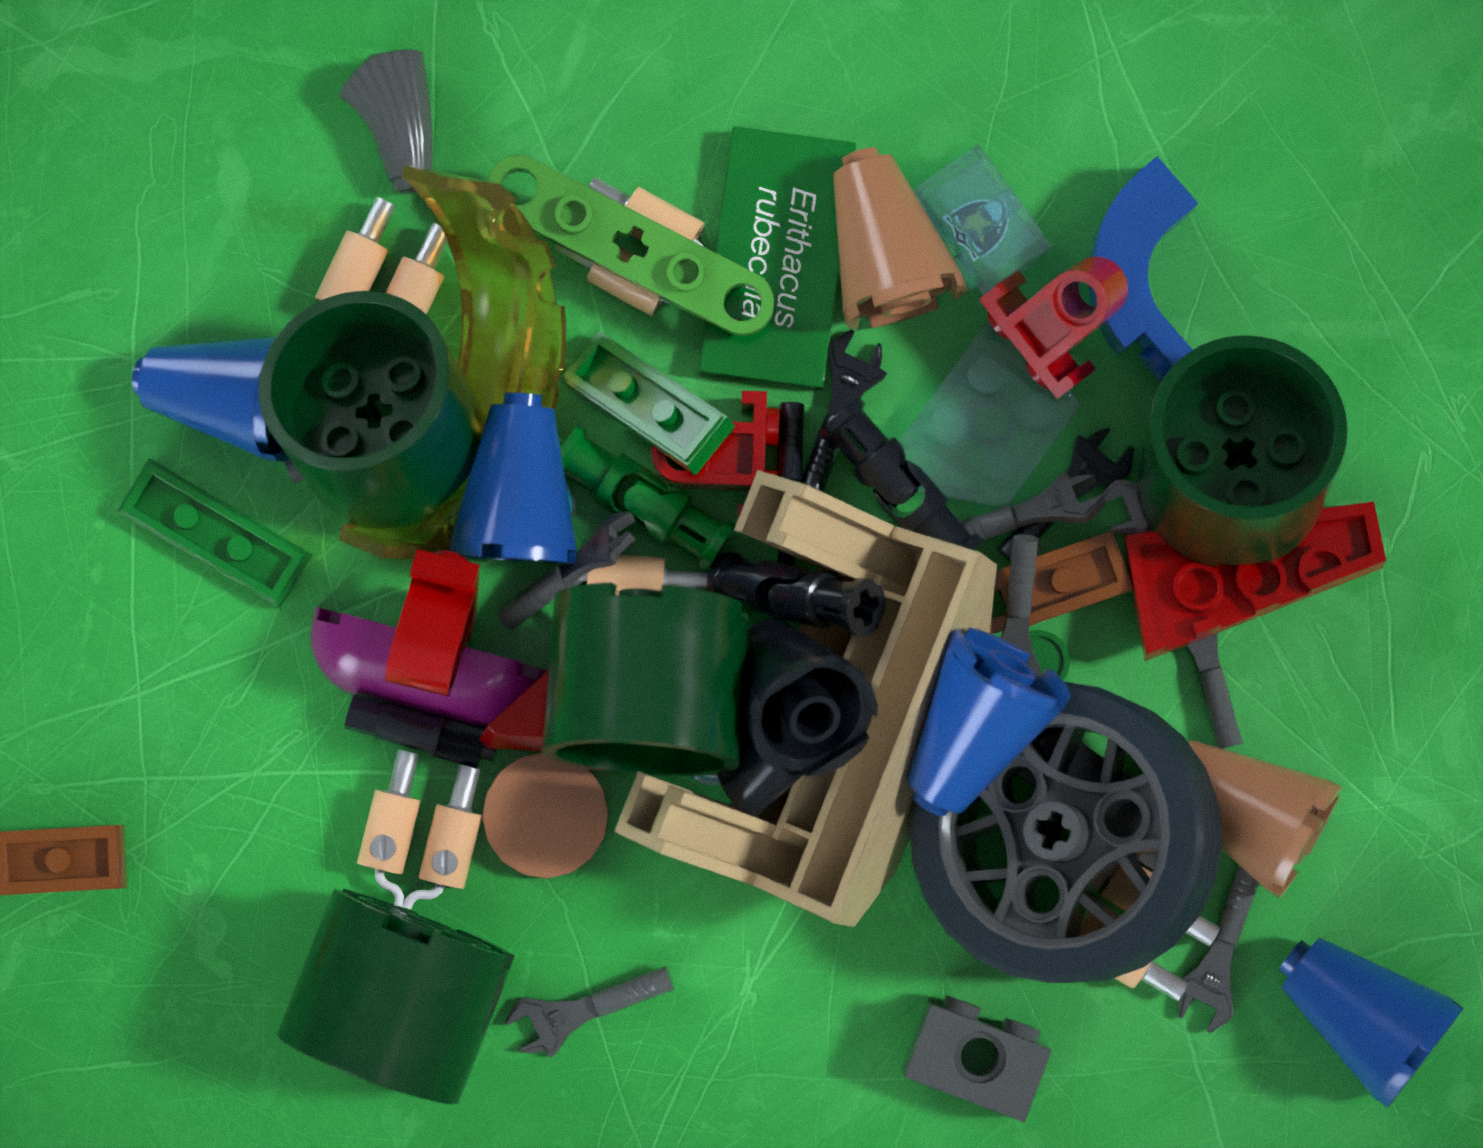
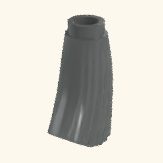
(395, 104)

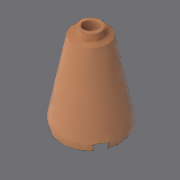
(887, 244)
(1267, 813)

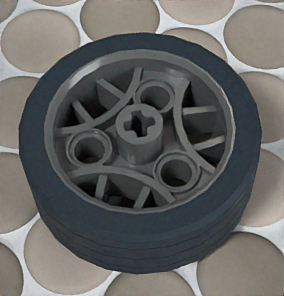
(1177, 822)

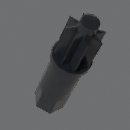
(419, 731)

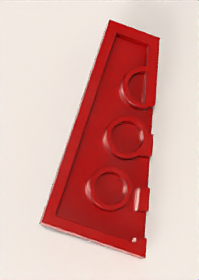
(1188, 601)

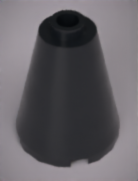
(803, 701)

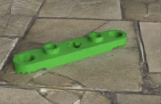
(671, 269)

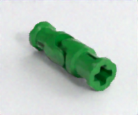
(660, 511)

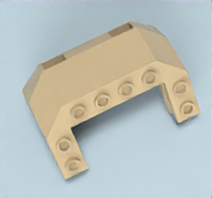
(840, 833)

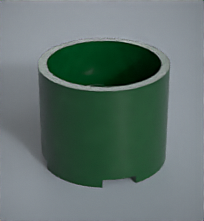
(1248, 404)
(371, 408)
(646, 680)
(395, 997)

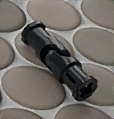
(882, 465)
(799, 595)

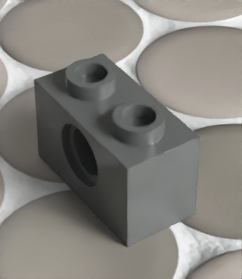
(1005, 1085)

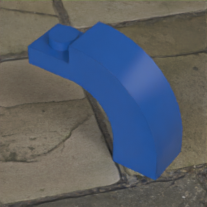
(1135, 222)

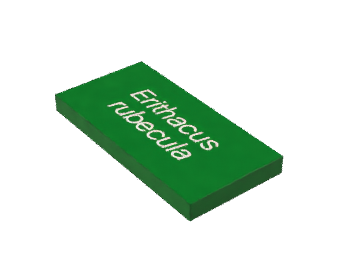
(783, 228)

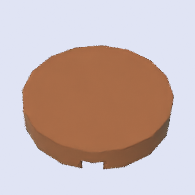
(545, 816)

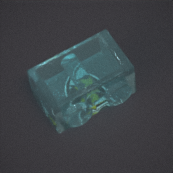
(981, 221)

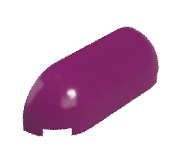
(355, 659)

